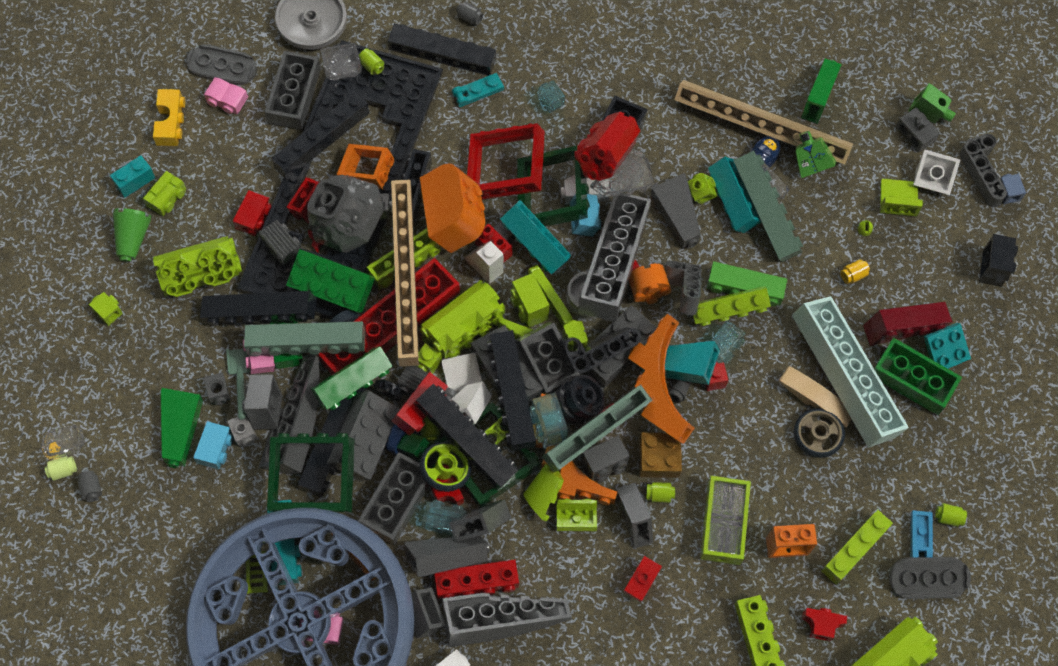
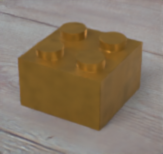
(659, 456)

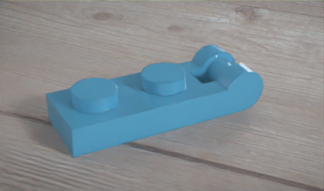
(921, 533)

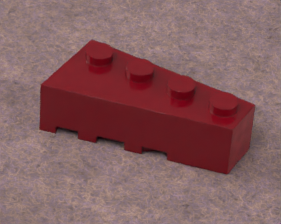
(906, 322)

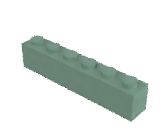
(768, 207)
(304, 338)
(596, 428)

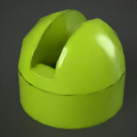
(861, 228)

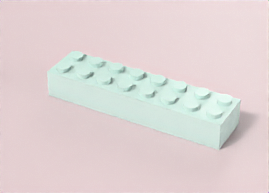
(849, 371)

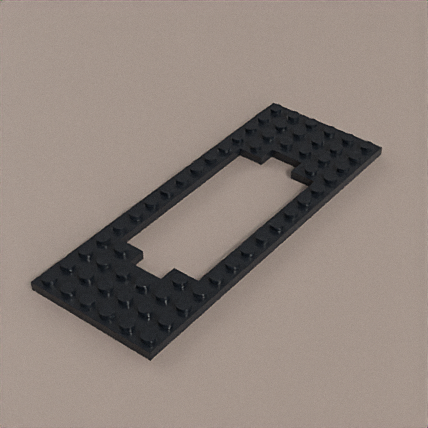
(406, 94)

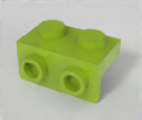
(576, 515)

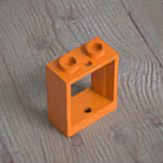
(352, 158)
(797, 538)

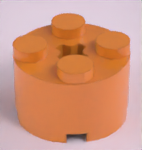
(649, 283)

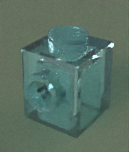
(551, 96)

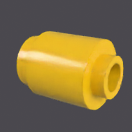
(855, 271)

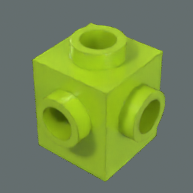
(702, 188)

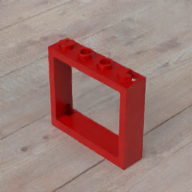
(501, 136)

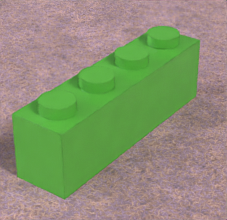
(735, 279)

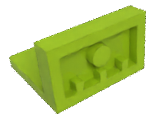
(899, 197)

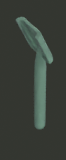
(237, 365)

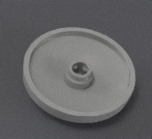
(311, 22)

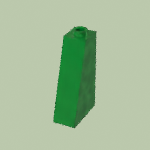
(821, 91)
(178, 423)

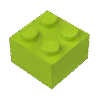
(529, 300)

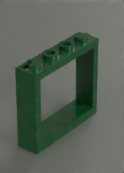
(561, 215)
(321, 438)
(532, 459)

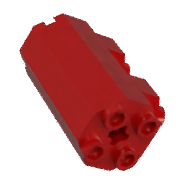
(607, 146)

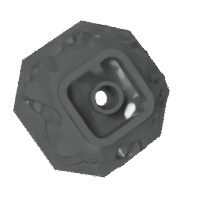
(344, 212)

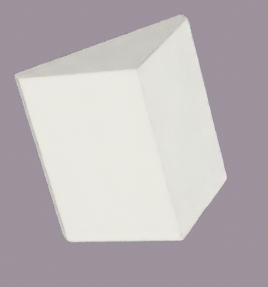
(936, 172)

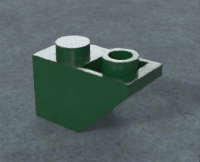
(414, 446)

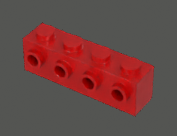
(478, 579)

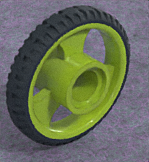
(430, 475)

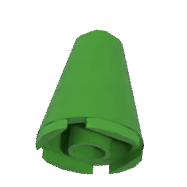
(129, 232)

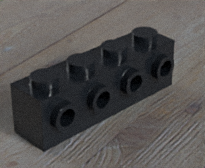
(417, 166)

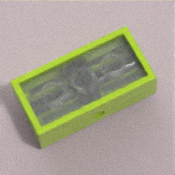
(725, 520)

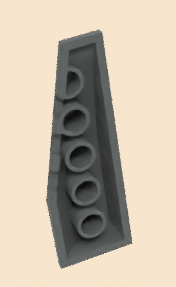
(296, 418)
(490, 618)

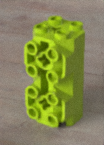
(197, 266)
(462, 319)
(903, 646)

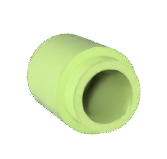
(60, 468)

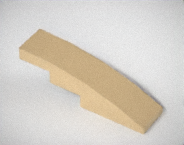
(814, 394)

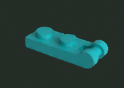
(478, 89)

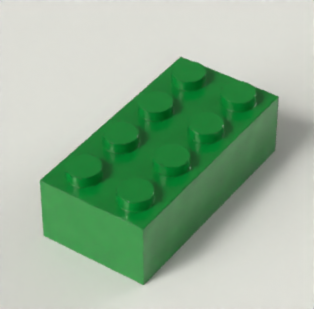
(330, 281)
(916, 376)

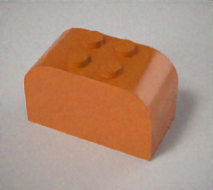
(452, 207)

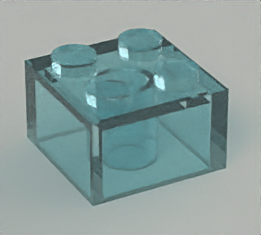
(548, 420)

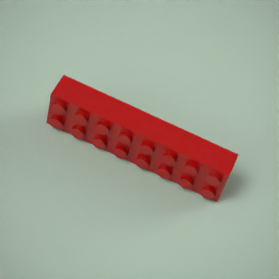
(433, 291)

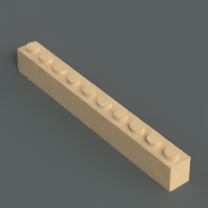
(756, 118)
(404, 273)

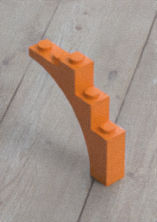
(652, 359)
(578, 483)

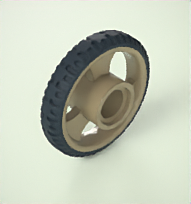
(815, 448)

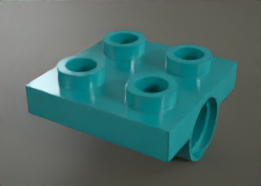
(948, 346)

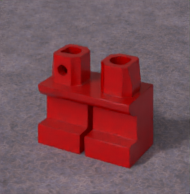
(490, 234)

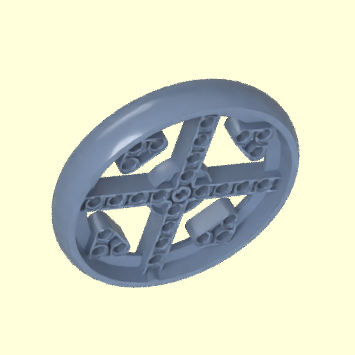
(312, 526)

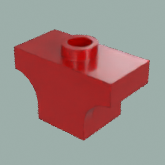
(453, 496)
(642, 579)
(823, 623)

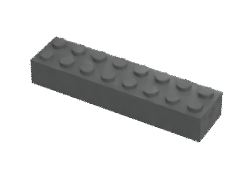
(614, 257)

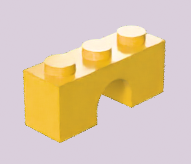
(169, 131)

